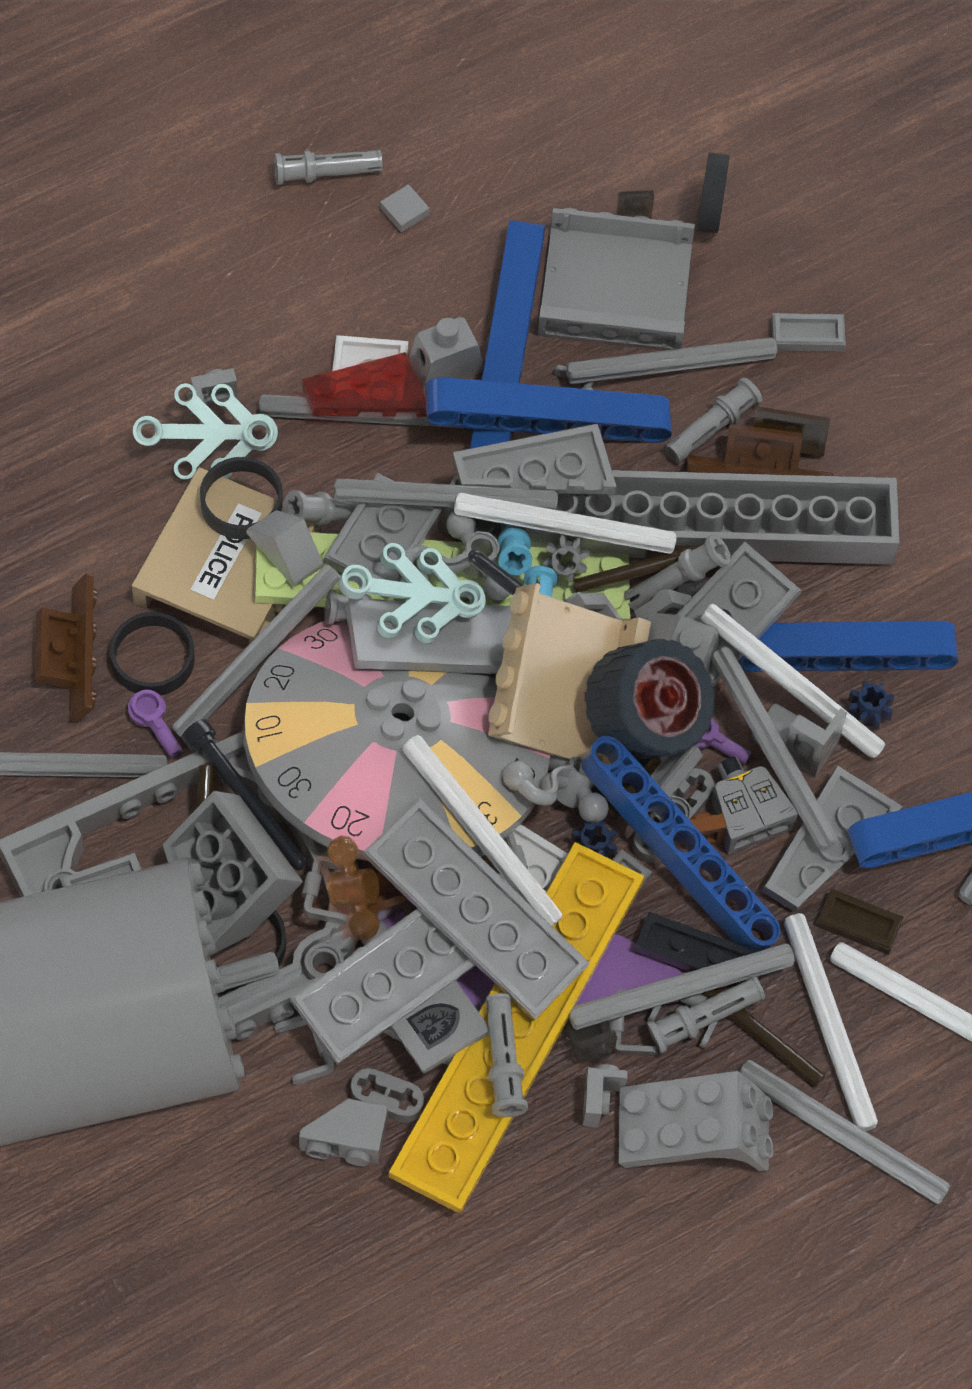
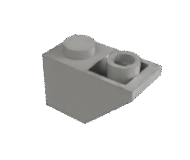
(348, 1131)

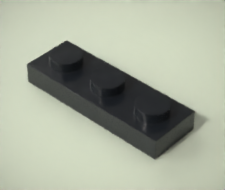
(685, 945)

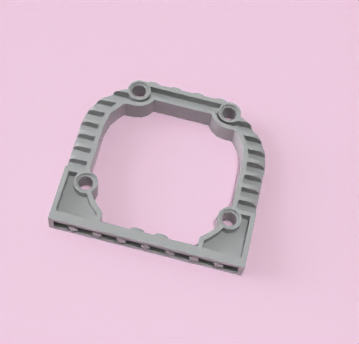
(54, 846)

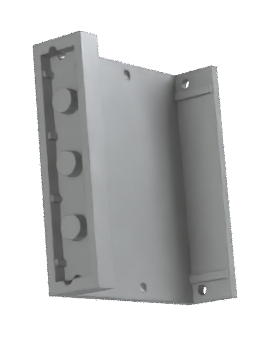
(616, 279)

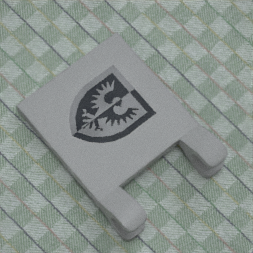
(441, 1027)

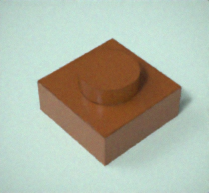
(710, 826)

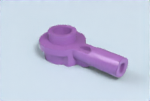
(148, 710)
(723, 744)

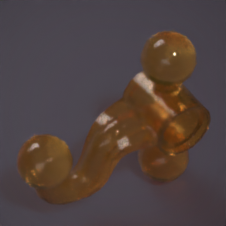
(356, 887)

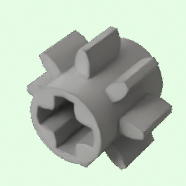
(563, 547)

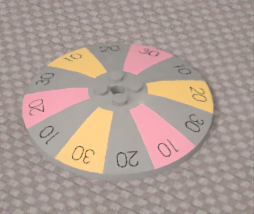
(334, 753)

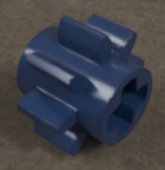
(871, 704)
(599, 833)

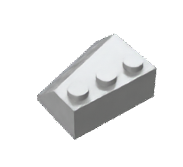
(239, 863)

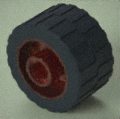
(651, 698)

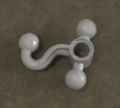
(463, 528)
(565, 783)

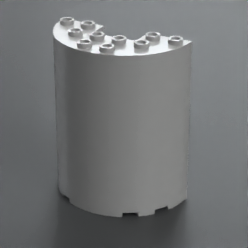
(110, 1002)

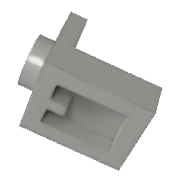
(597, 1089)

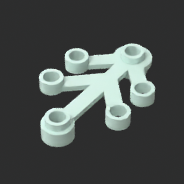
(212, 431)
(417, 590)

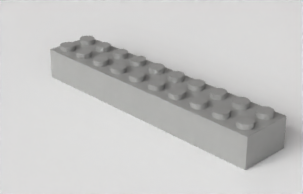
(775, 514)

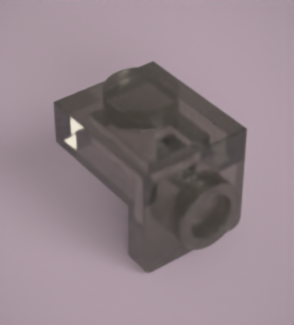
(592, 1042)

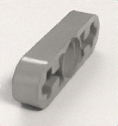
(694, 807)

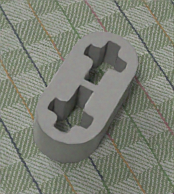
(389, 1087)

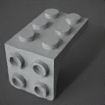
(695, 1120)

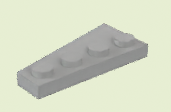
(557, 461)
(805, 865)

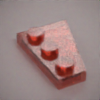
(373, 386)

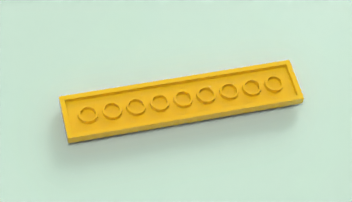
(457, 1126)

